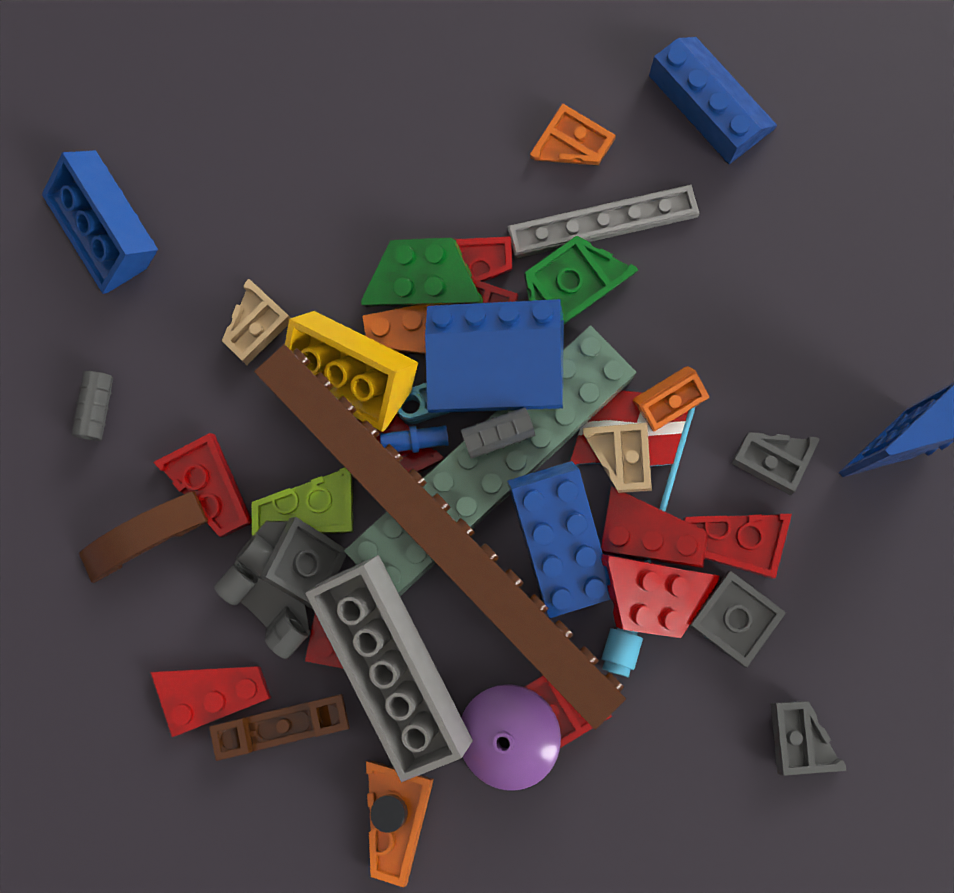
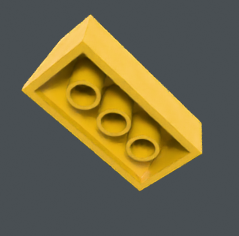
(358, 367)

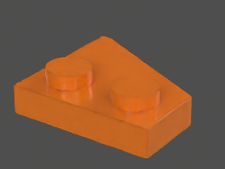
(573, 139)

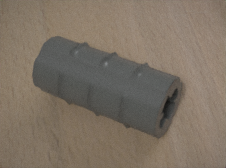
(92, 406)
(498, 432)

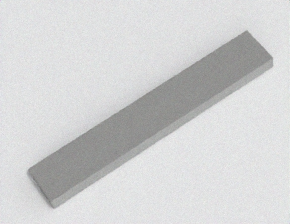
(604, 221)

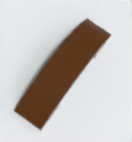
(142, 534)
(279, 727)

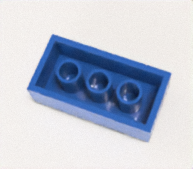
(560, 538)

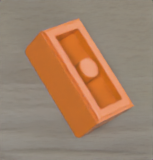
(671, 398)

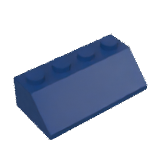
(710, 97)
(98, 219)

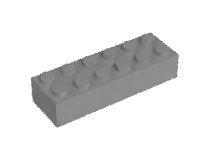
(390, 669)

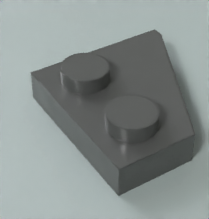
(776, 458)
(800, 741)

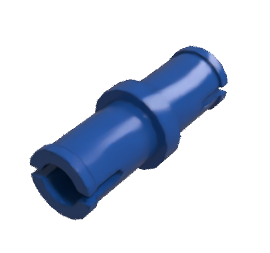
(416, 438)

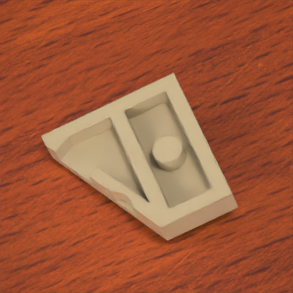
(254, 323)
(623, 454)

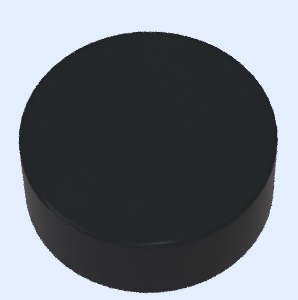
(388, 813)

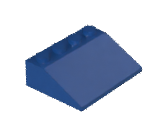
(494, 356)
(914, 432)

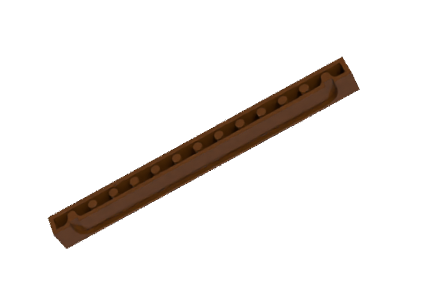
(442, 537)

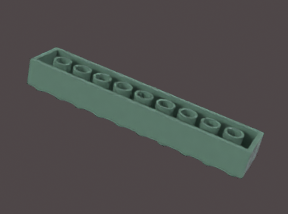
(478, 485)

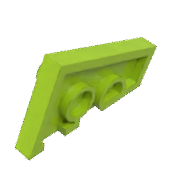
(322, 504)

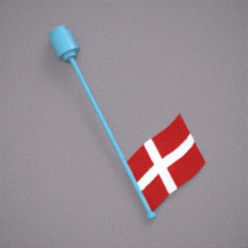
(664, 449)

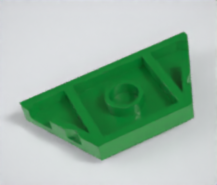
(421, 274)
(576, 276)

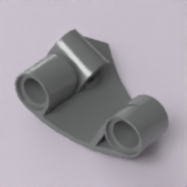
(279, 612)

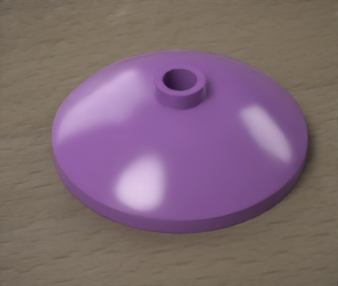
(525, 722)

